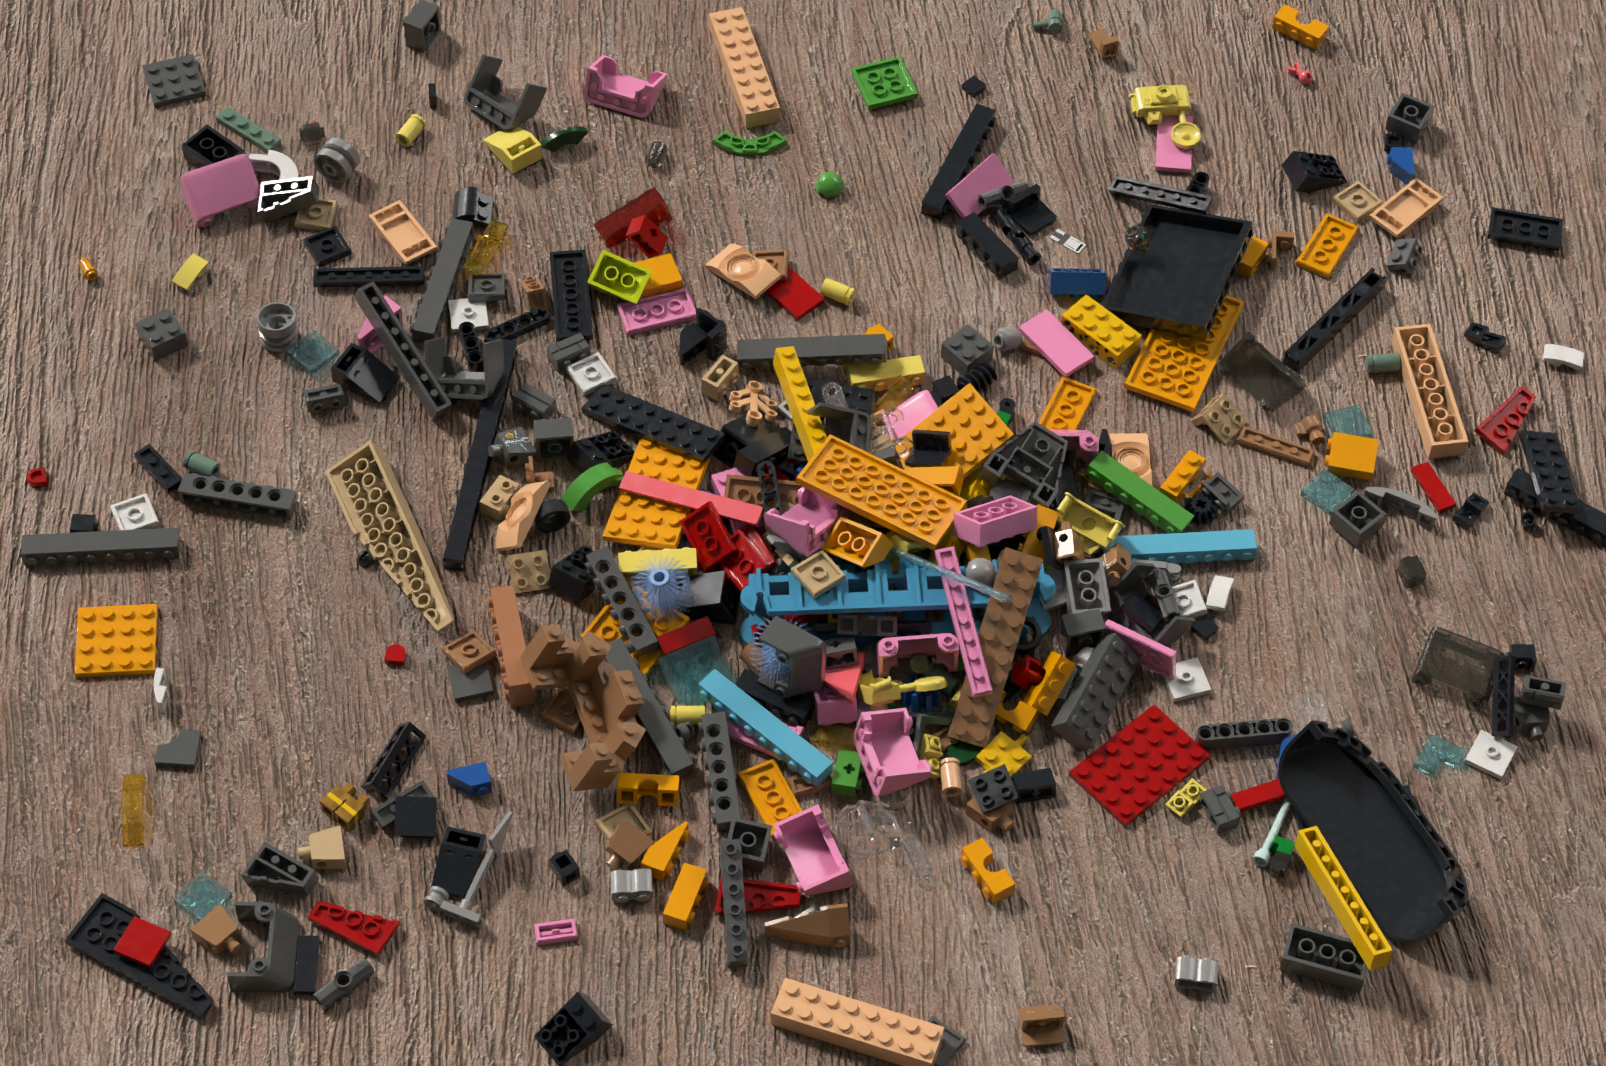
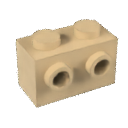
(720, 377)
(498, 498)

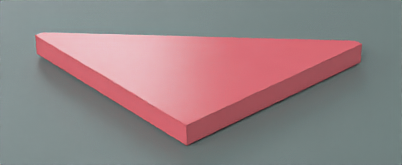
(845, 680)

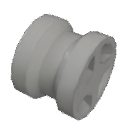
(436, 898)

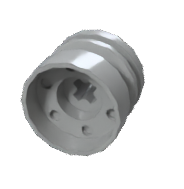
(277, 326)

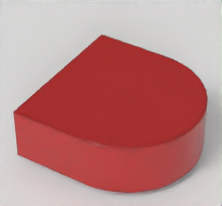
(37, 478)
(395, 655)

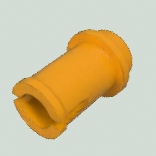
(90, 272)

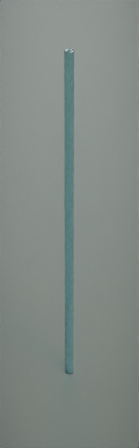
(951, 575)

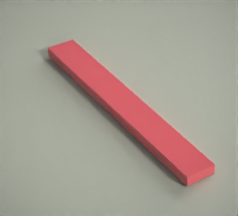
(691, 498)

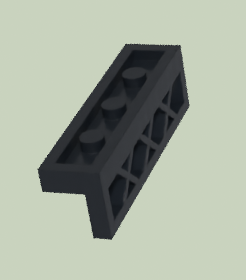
(1503, 697)
(387, 758)

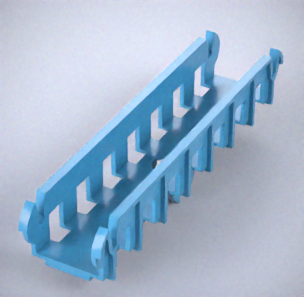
(871, 593)

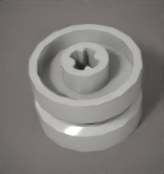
(336, 160)

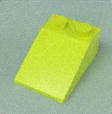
(619, 277)

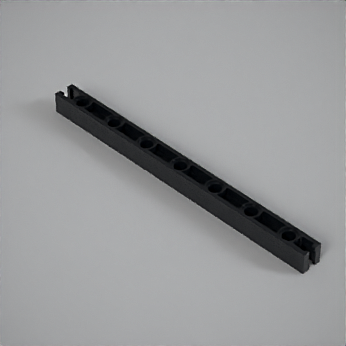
(478, 466)

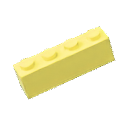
(880, 376)
(629, 559)

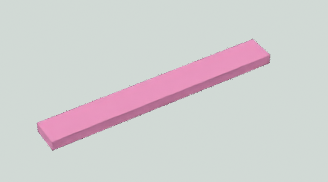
(964, 625)

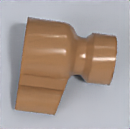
(1311, 426)

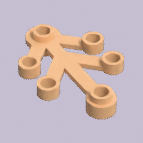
(755, 391)

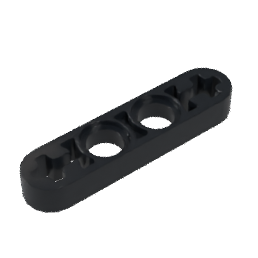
(517, 327)
(774, 494)

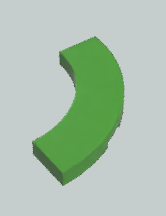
(759, 146)

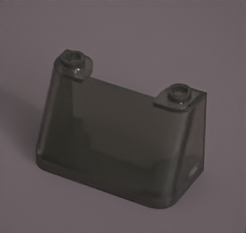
(1261, 373)
(1457, 664)

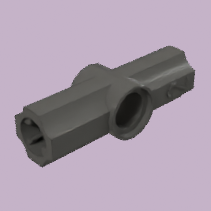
(996, 196)
(1164, 594)
(334, 991)

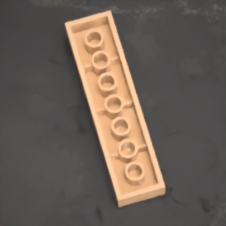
(744, 67)
(1429, 391)
(856, 1025)

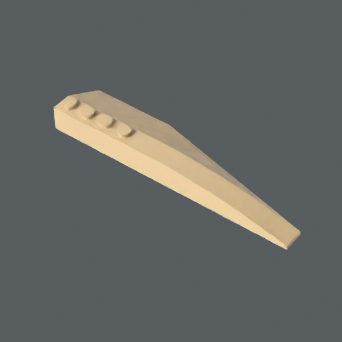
(388, 529)

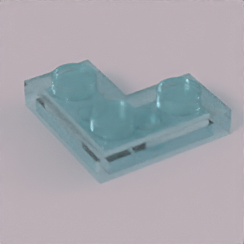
(1439, 750)

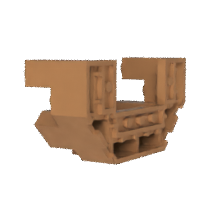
(602, 698)

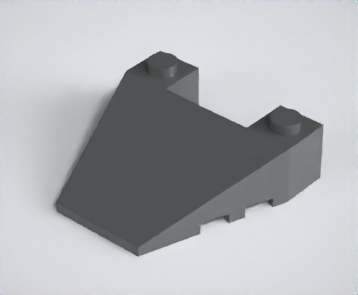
(1030, 459)

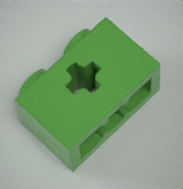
(847, 774)

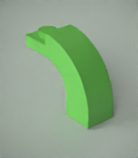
(589, 484)

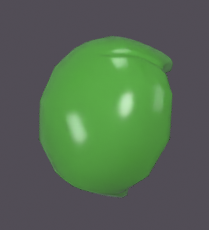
(829, 184)

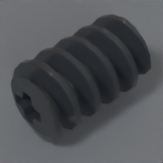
(978, 377)

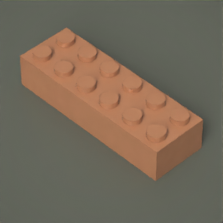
(510, 645)

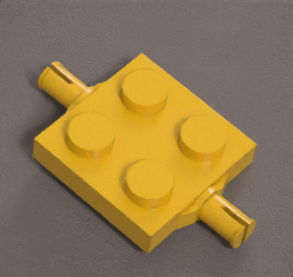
(1004, 751)

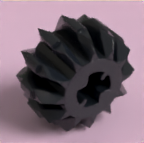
(1201, 508)

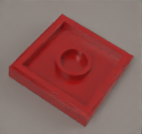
(142, 942)

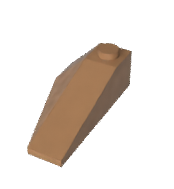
(823, 928)

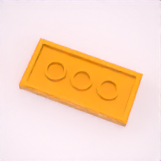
(1327, 246)
(1067, 405)
(769, 793)

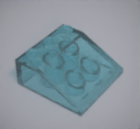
(689, 666)

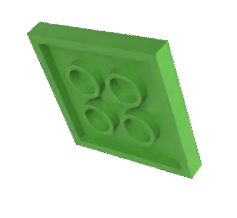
(884, 83)

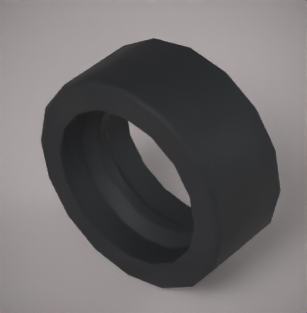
(555, 522)
(1025, 649)

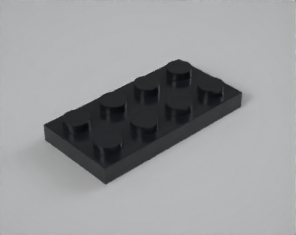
(1525, 228)

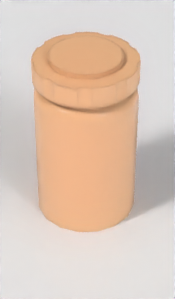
(950, 777)

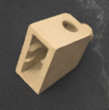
(325, 849)

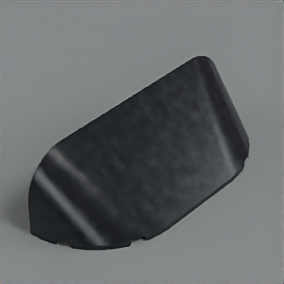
(1374, 832)

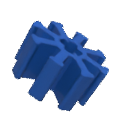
(921, 698)

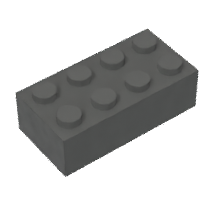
(1323, 957)

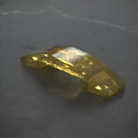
(487, 249)
(895, 396)
(834, 735)
(132, 809)

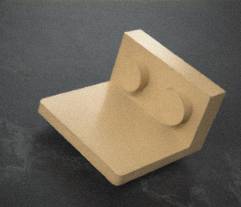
(1221, 418)
(529, 571)

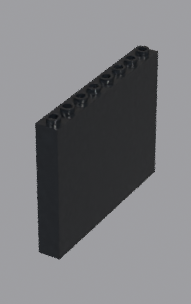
(1182, 273)

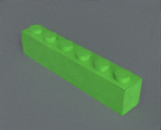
(1138, 494)

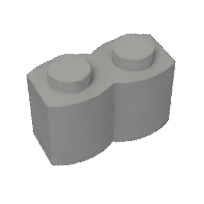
(631, 885)
(1196, 974)

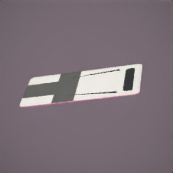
(1068, 241)

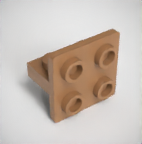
(1042, 1025)

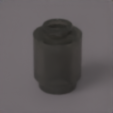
(656, 154)

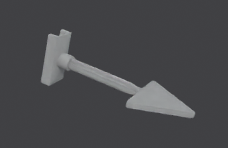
(463, 911)

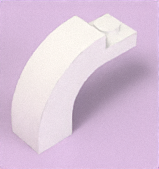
(274, 163)

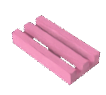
(556, 935)

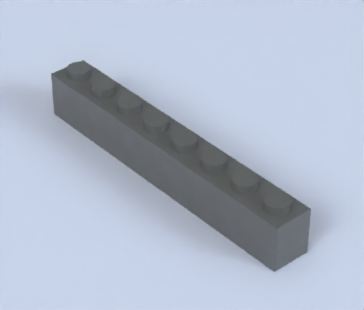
(442, 281)
(403, 350)
(815, 350)
(100, 546)
(652, 716)

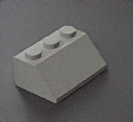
(1085, 586)

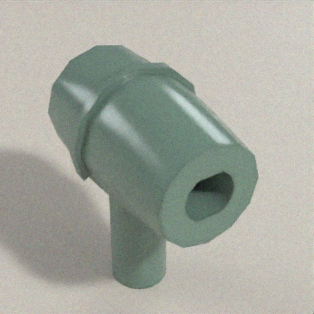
(1054, 22)

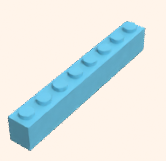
(1190, 546)
(765, 728)

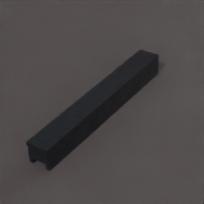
(1334, 320)

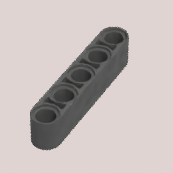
(1253, 733)

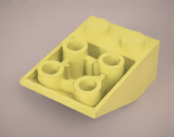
(515, 148)

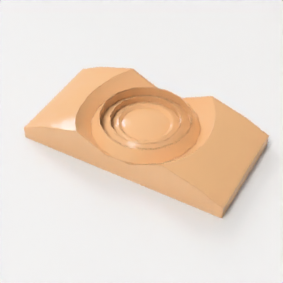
(1406, 208)
(402, 232)
(744, 270)
(1132, 452)
(521, 515)

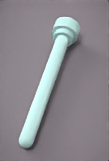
(1262, 855)

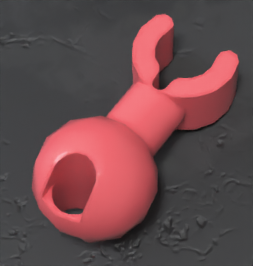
(1304, 76)

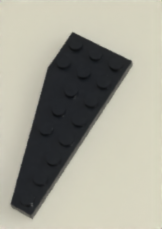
(99, 934)

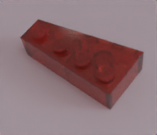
(614, 227)

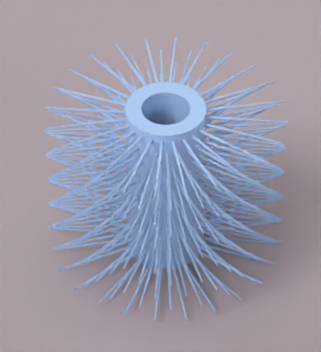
(663, 589)
(772, 659)

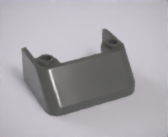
(485, 97)
(463, 383)
(846, 423)
(1132, 581)
(801, 652)
(277, 970)

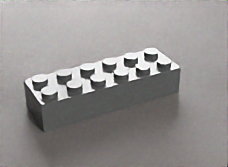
(1096, 692)

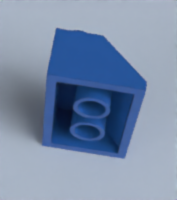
(1076, 282)

